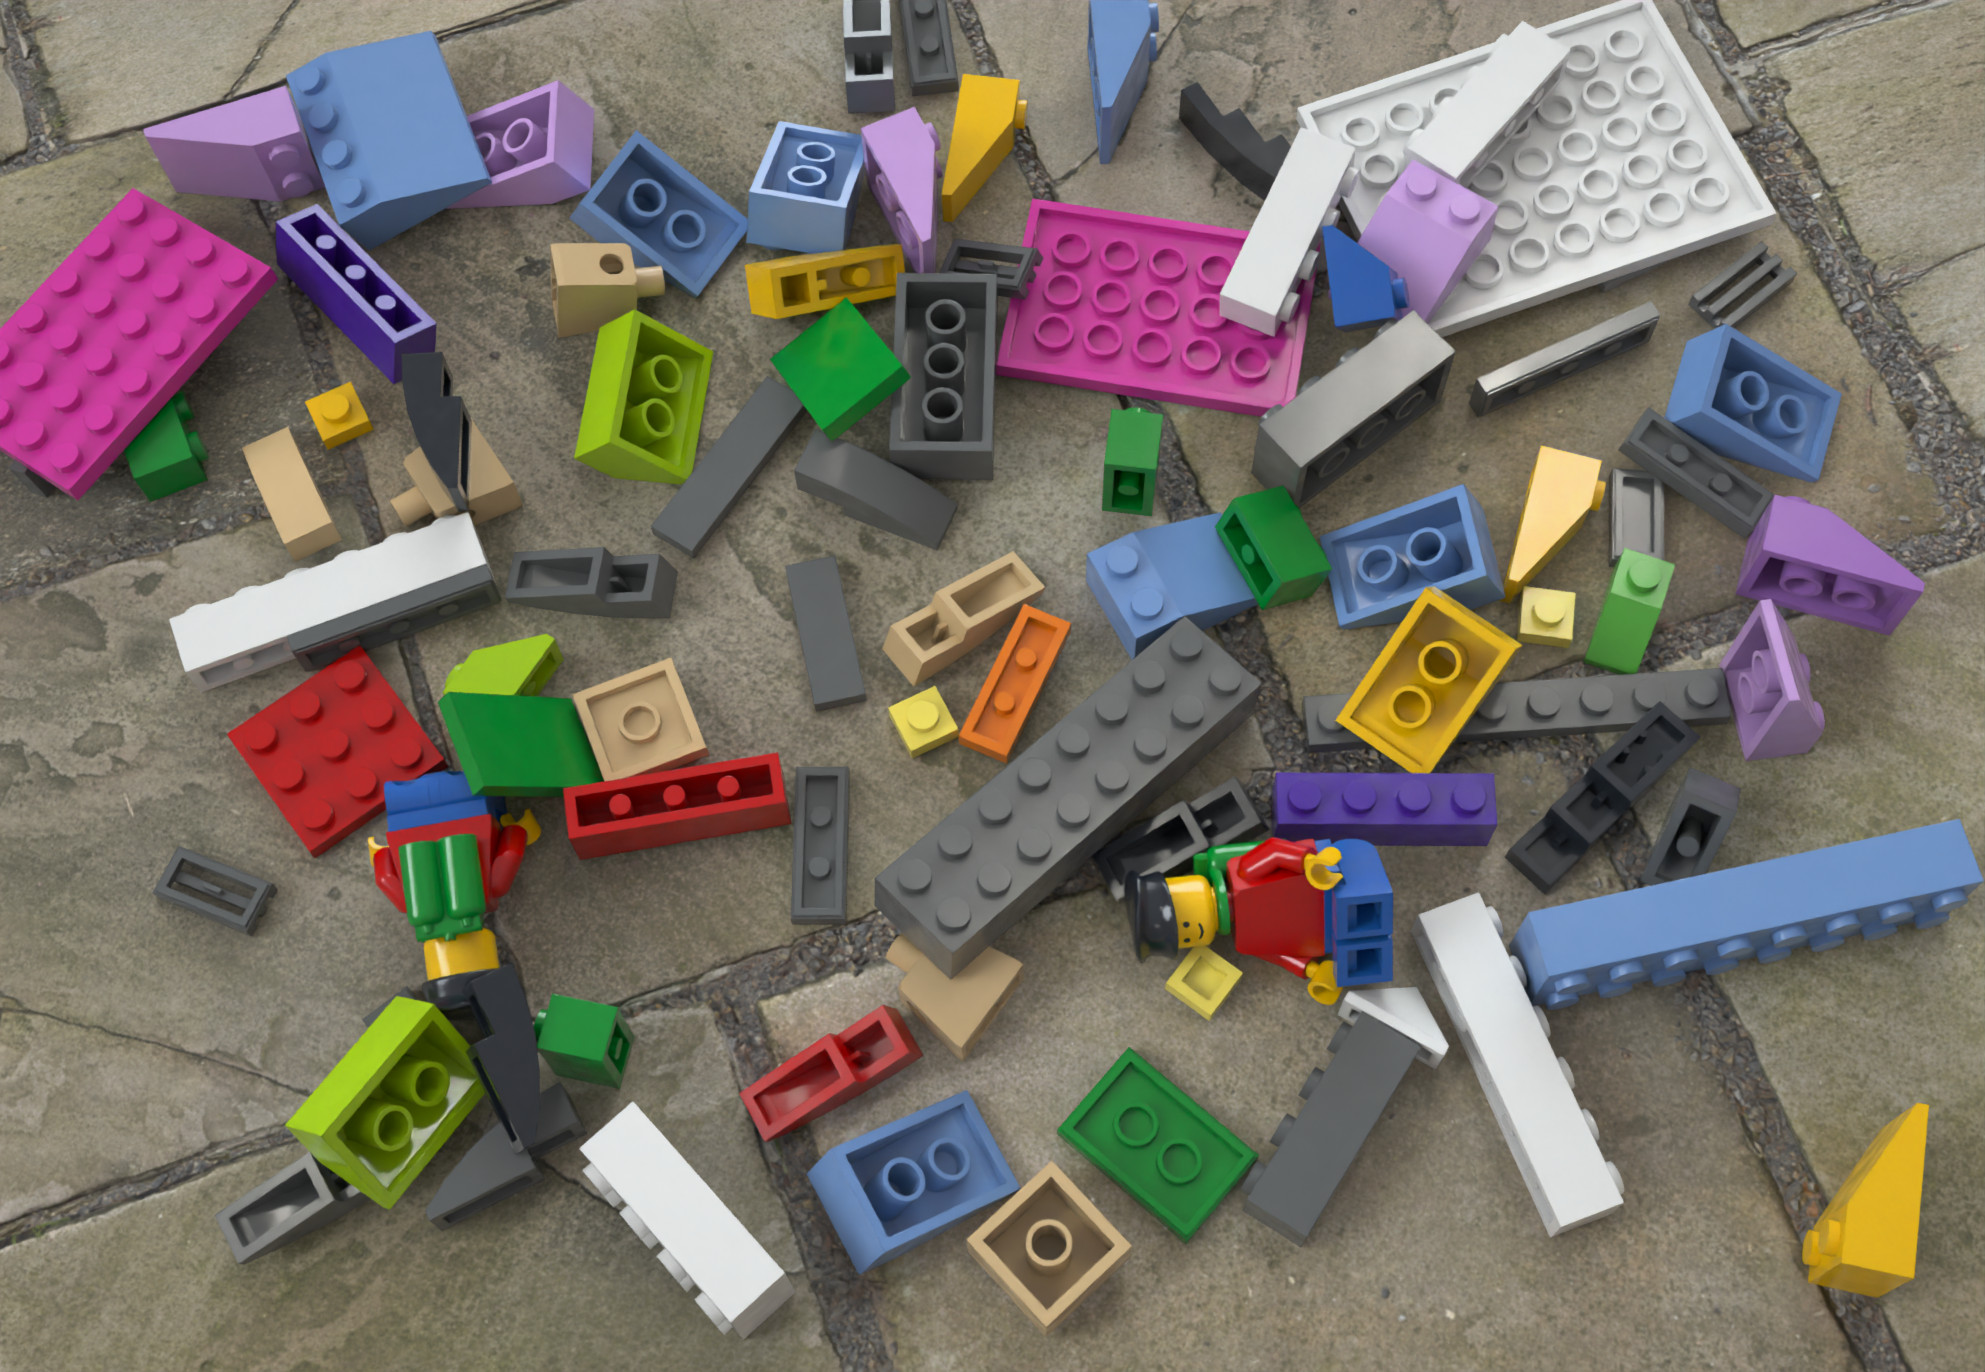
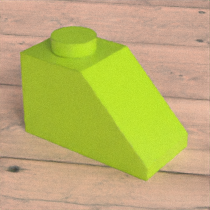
(507, 668)

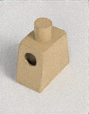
(597, 285)
(490, 491)
(957, 1008)

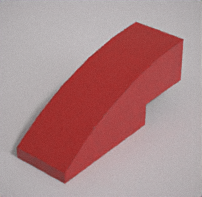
(831, 1073)

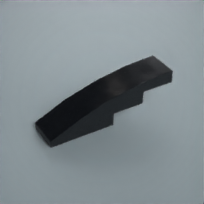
(1233, 141)
(1602, 797)

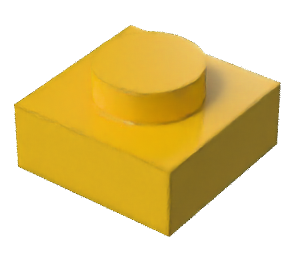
(339, 415)

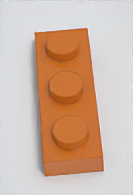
(1014, 683)

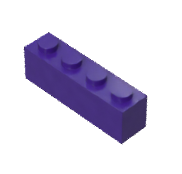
(353, 290)
(1385, 808)

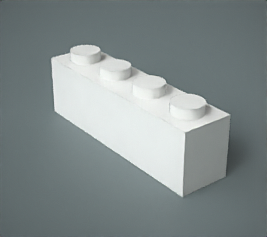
(1489, 105)
(1287, 232)

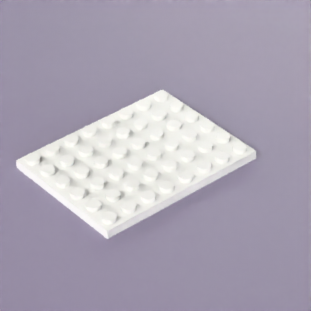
(1595, 183)

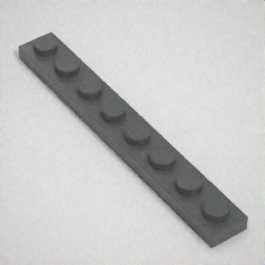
(1553, 707)

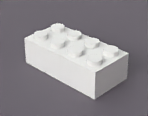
(679, 1210)

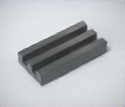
(1768, 266)
(1010, 280)
(253, 907)

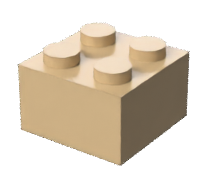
(1049, 1248)

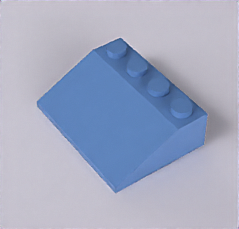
(388, 134)

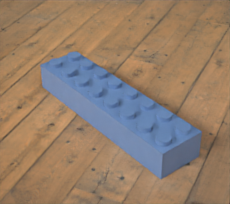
(1745, 914)

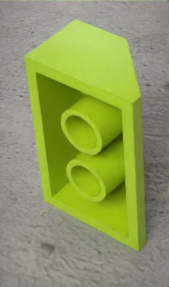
(643, 401)
(390, 1101)

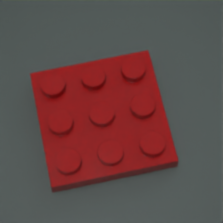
(333, 749)

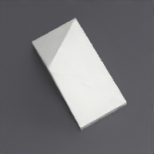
(1402, 1011)

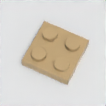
(640, 722)

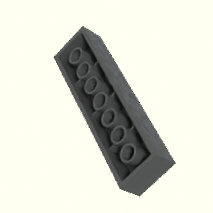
(1065, 797)

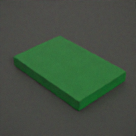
(840, 369)
(519, 744)
(1157, 1145)

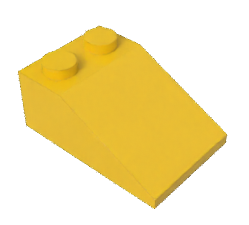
(1428, 681)
(1872, 1223)

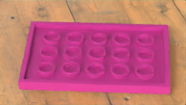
(1137, 313)
(117, 338)

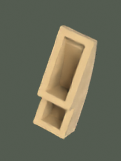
(291, 494)
(961, 617)

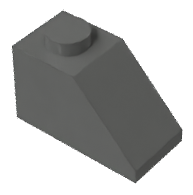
(1692, 829)

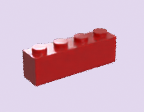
(677, 806)

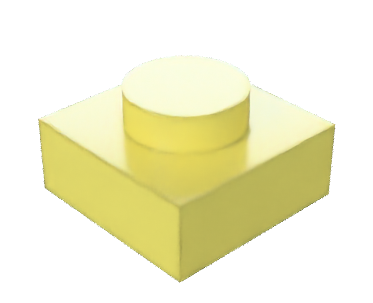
(1546, 617)
(923, 722)
(1203, 981)

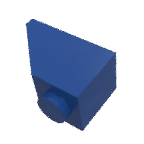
(1361, 285)

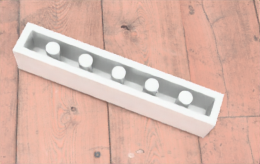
(252, 627)
(1517, 1065)

